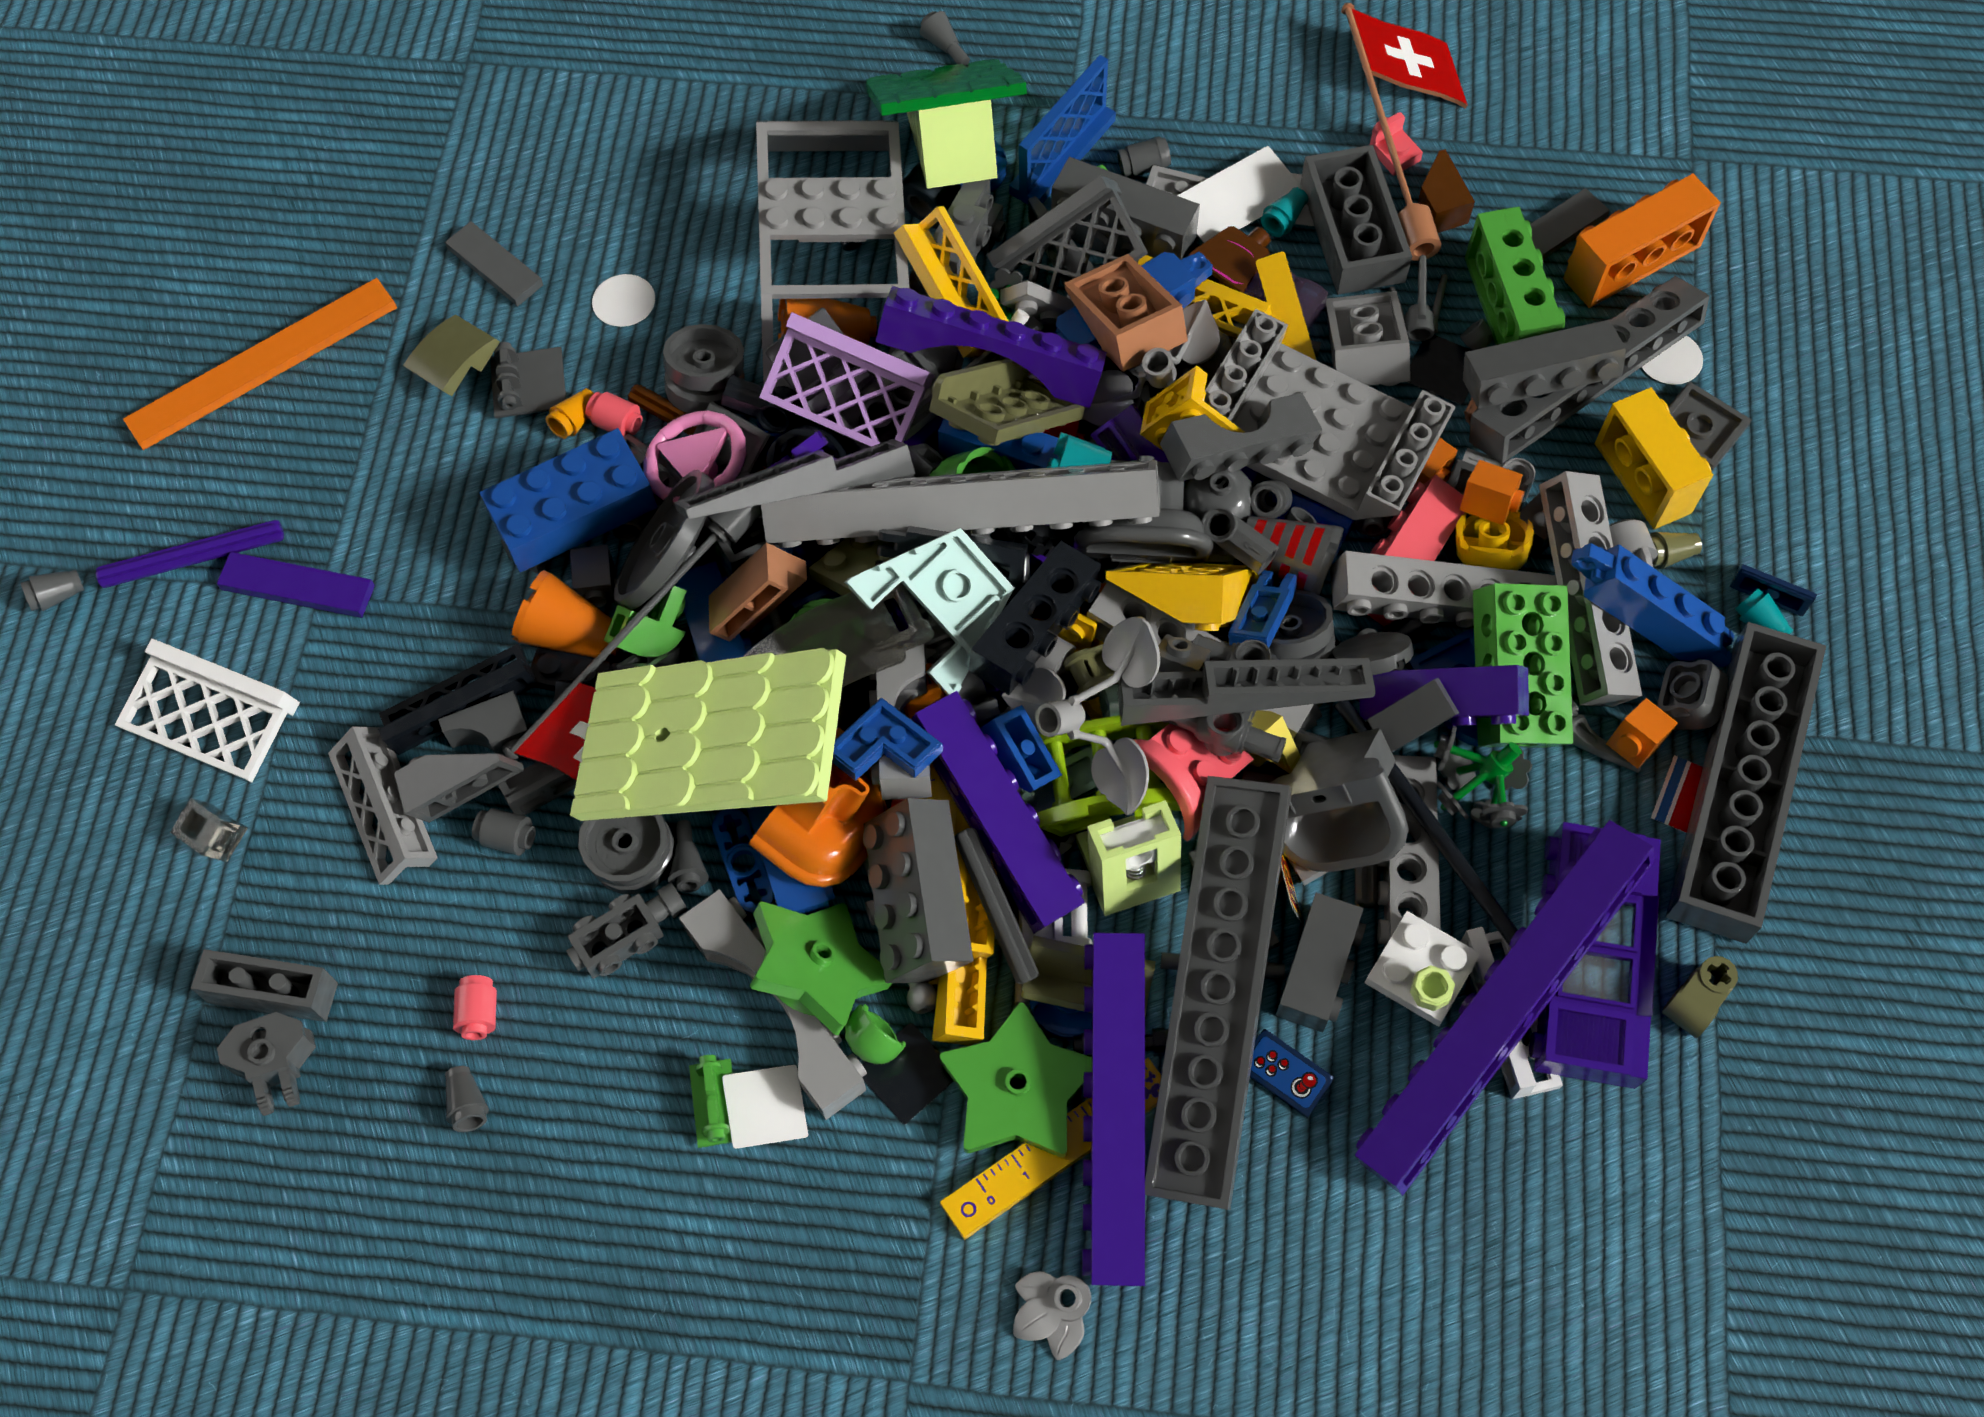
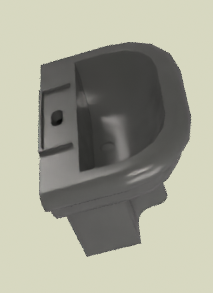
(1166, 539)
(1343, 805)

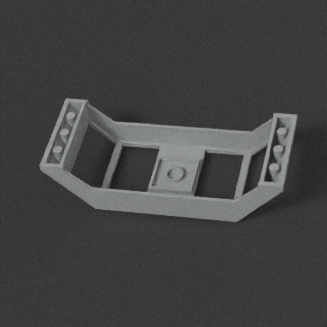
(826, 207)

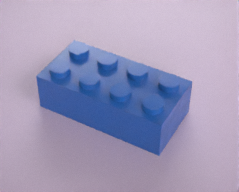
(569, 500)

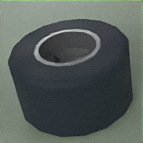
(922, 201)

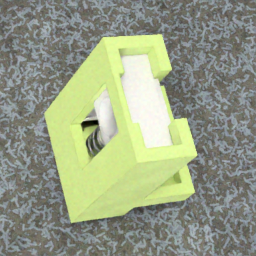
(1133, 858)

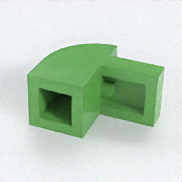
(655, 631)

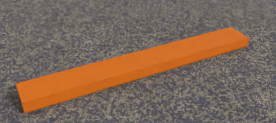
(259, 363)

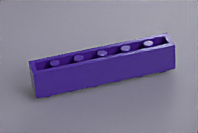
(994, 807)

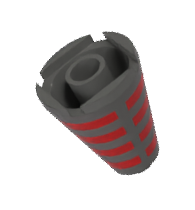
(1303, 549)

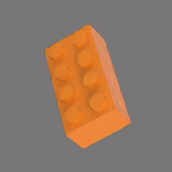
(1640, 239)

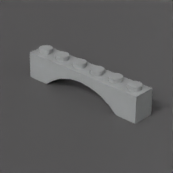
(823, 1068)

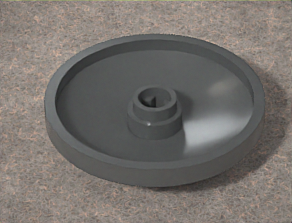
(661, 545)

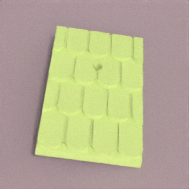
(711, 735)

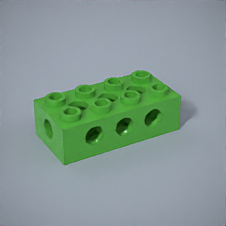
(1511, 277)
(1527, 629)

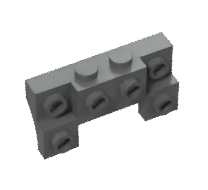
(977, 221)

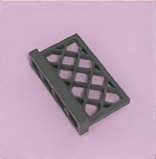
(1060, 223)

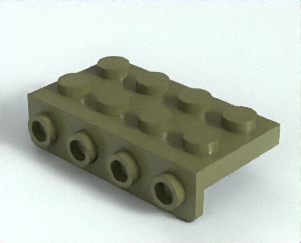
(999, 402)

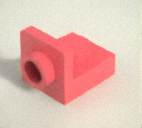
(1407, 150)

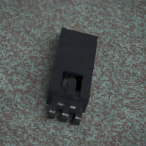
(1005, 555)

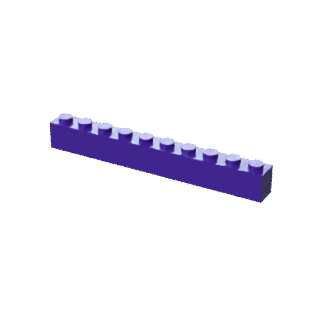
(1504, 1006)

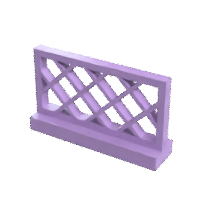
(857, 354)

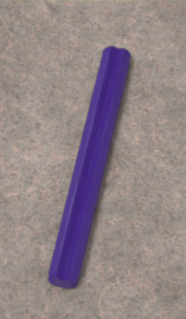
(189, 554)

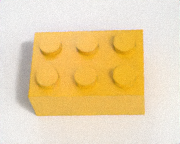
(1653, 458)

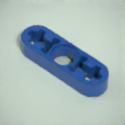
(745, 835)

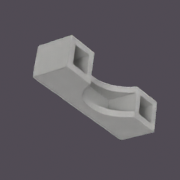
(898, 687)

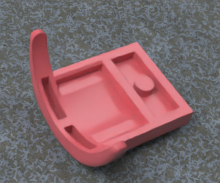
(1184, 768)

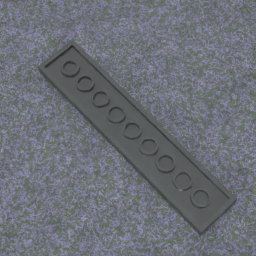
(1218, 992)

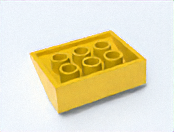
(1189, 591)

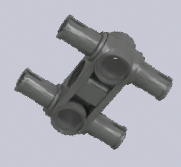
(1241, 734)

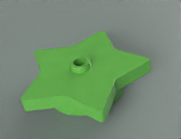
(815, 962)
(1006, 1114)

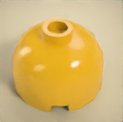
(1493, 544)

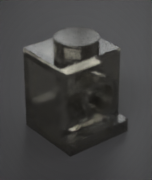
(208, 830)

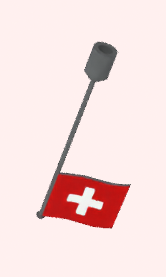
(561, 731)

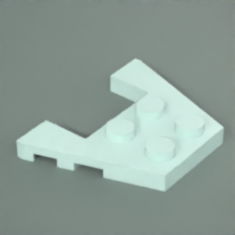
(953, 586)

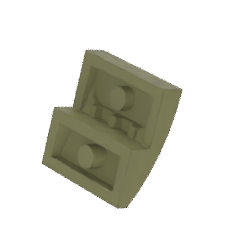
(450, 352)

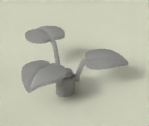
(1116, 388)
(1120, 767)

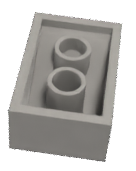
(1369, 338)

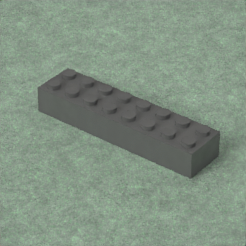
(1747, 784)

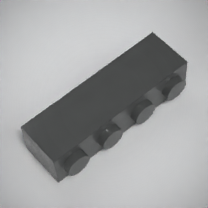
(1544, 364)

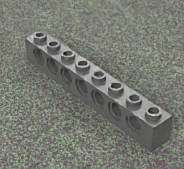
(1646, 331)

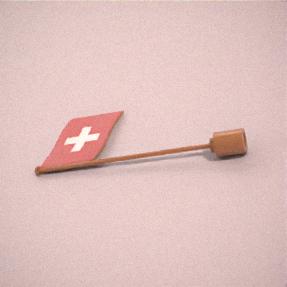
(1414, 63)

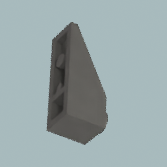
(443, 782)

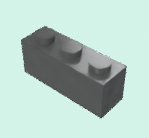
(1321, 963)
(264, 985)

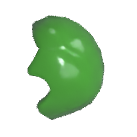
(871, 1037)

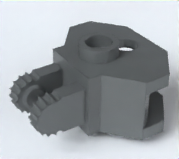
(268, 1056)

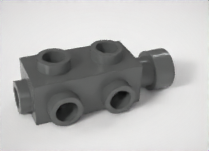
(614, 929)

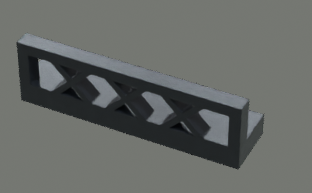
(423, 723)

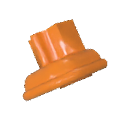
(822, 840)

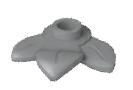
(1047, 1316)

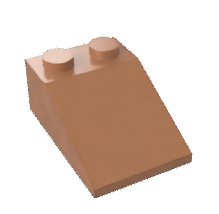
(1127, 311)

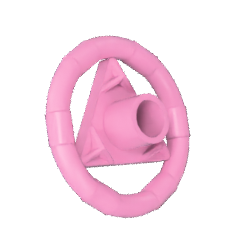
(696, 450)

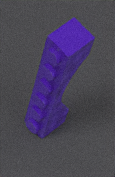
(921, 322)

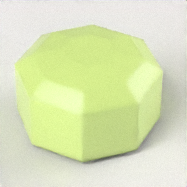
(1432, 988)

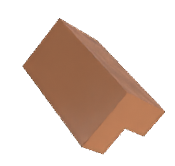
(754, 591)

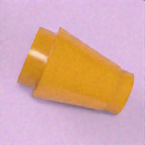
(569, 415)

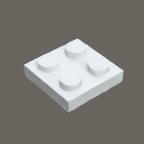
(1413, 948)

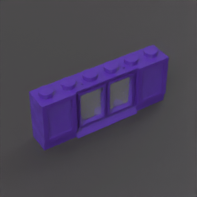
(1604, 1009)

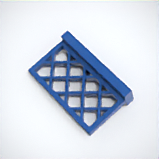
(1064, 132)

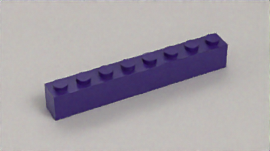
(1118, 1110)

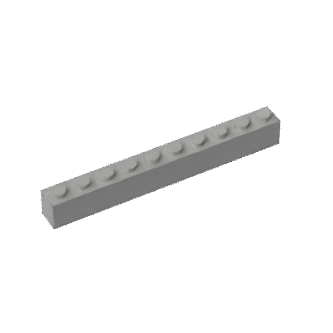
(970, 502)

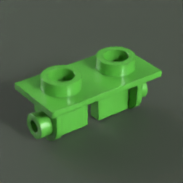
(710, 1101)

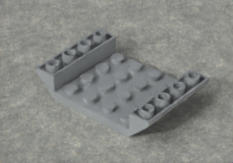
(1367, 443)

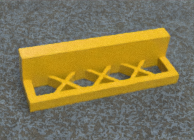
(934, 270)
(1226, 304)

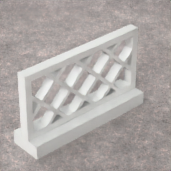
(227, 685)

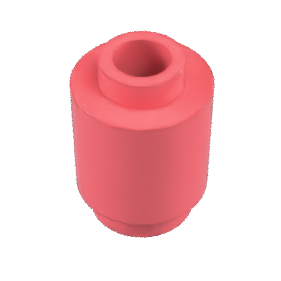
(613, 412)
(475, 1007)

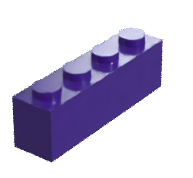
(1475, 691)

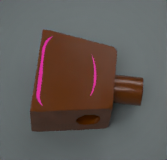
(1235, 256)

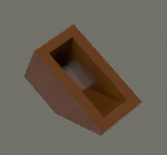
(1446, 194)

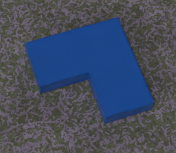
(888, 733)

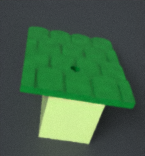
(950, 115)

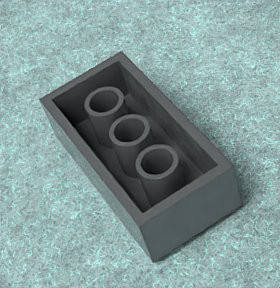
(1160, 218)
(1355, 219)
(917, 891)

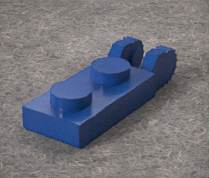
(1263, 609)

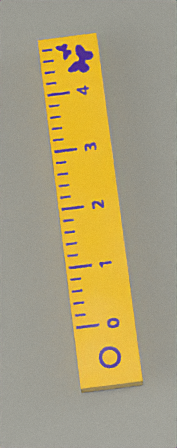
(1026, 1170)

